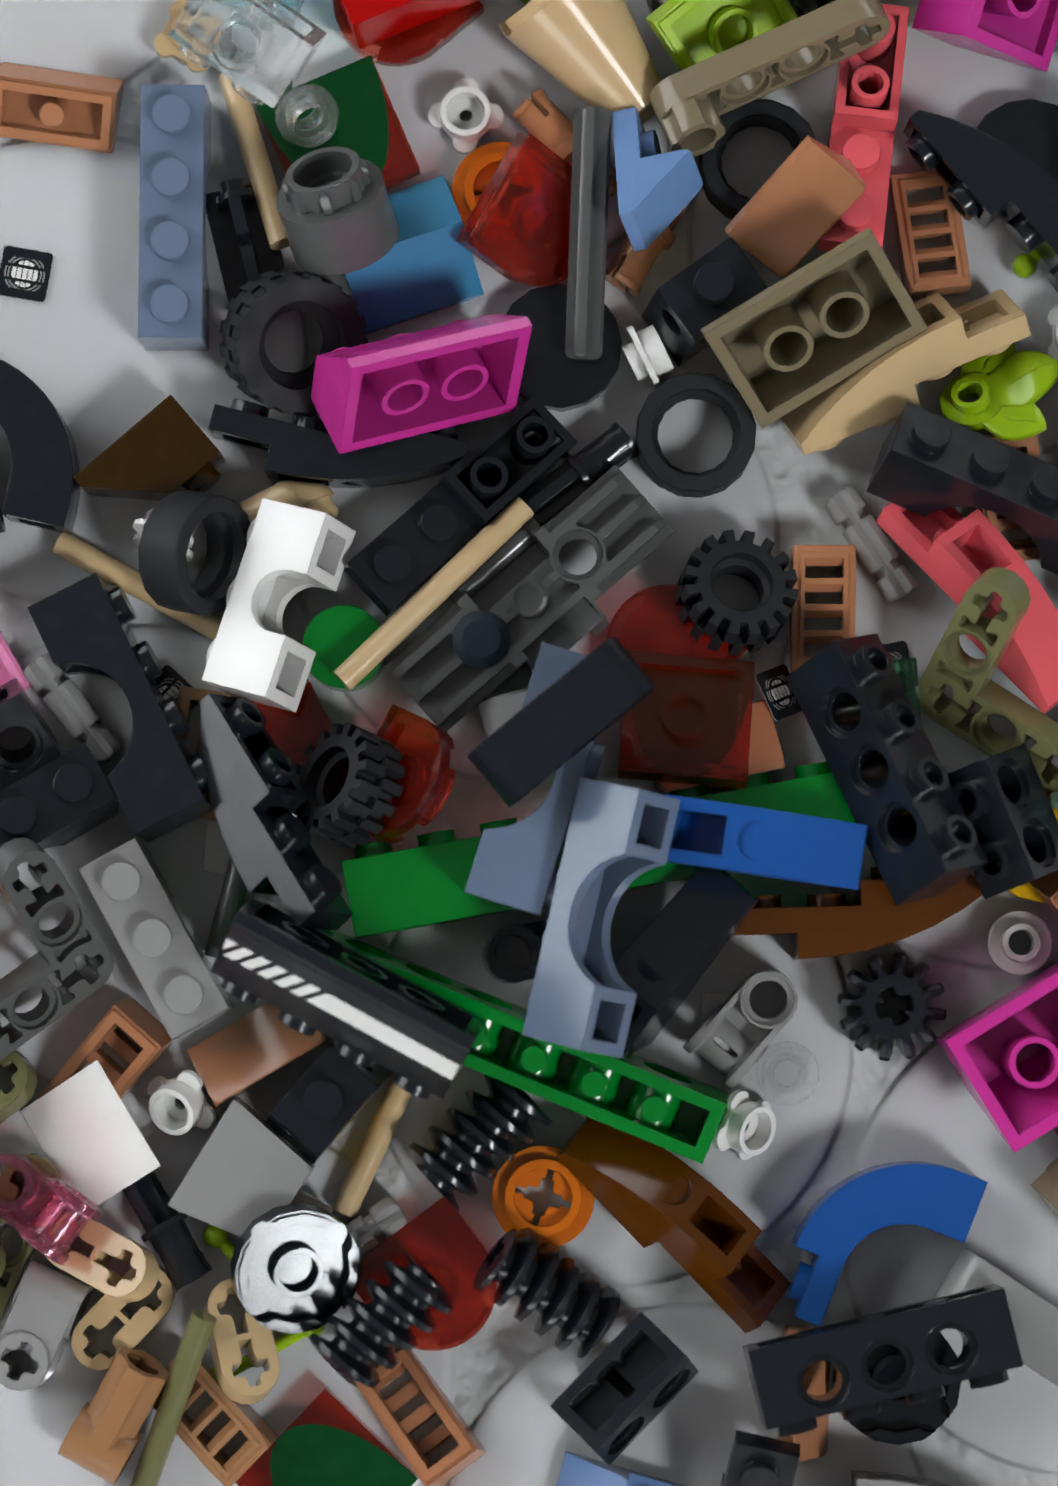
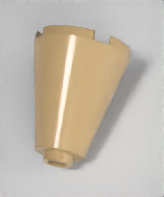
(589, 50)

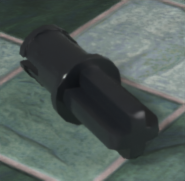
(579, 473)
(166, 1231)

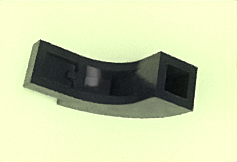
(42, 453)

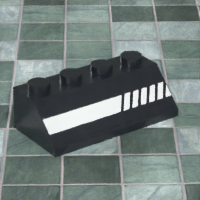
(346, 997)

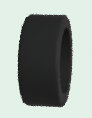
(753, 114)
(699, 387)
(166, 543)

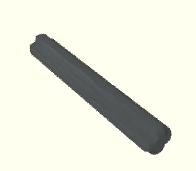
(588, 233)

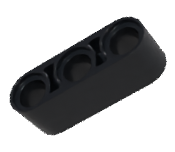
(561, 721)

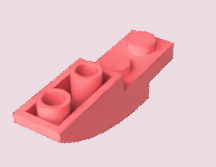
(865, 125)
(954, 556)

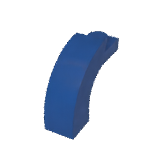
(868, 1201)

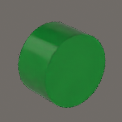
(334, 637)

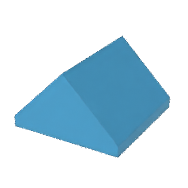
(424, 266)

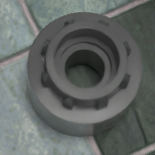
(336, 212)

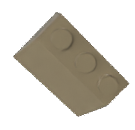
(814, 328)

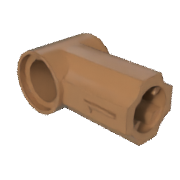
(110, 1426)

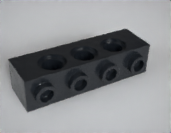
(887, 769)
(780, 1362)

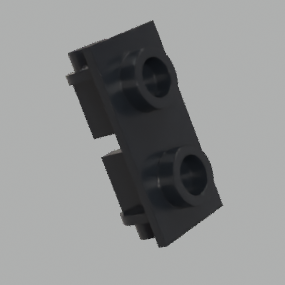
(239, 236)

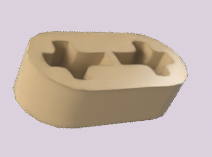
(94, 1269)
(134, 1329)
(226, 1350)

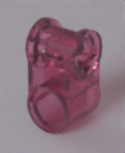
(43, 1206)

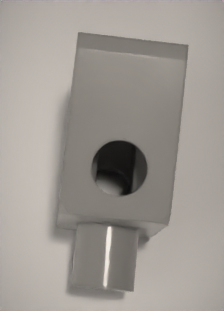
(243, 1173)

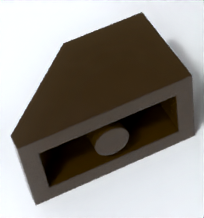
(155, 458)

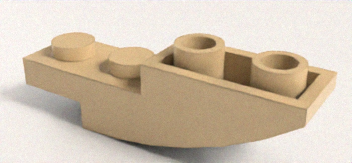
(885, 386)

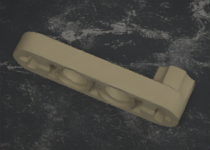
(696, 97)

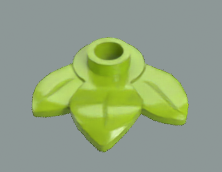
(1007, 392)

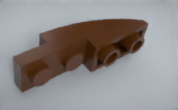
(835, 929)
(674, 1205)

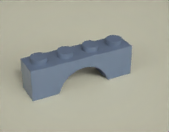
(173, 217)
(519, 860)
(576, 987)

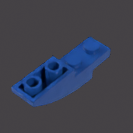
(768, 843)

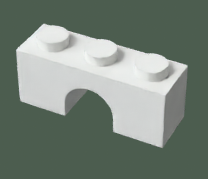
(284, 554)

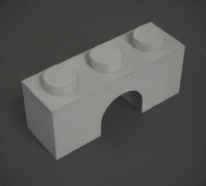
(155, 938)

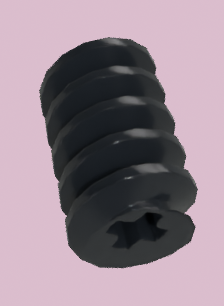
(477, 1137)
(549, 1287)
(383, 1322)

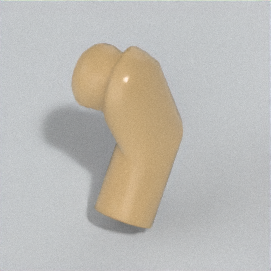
(298, 493)

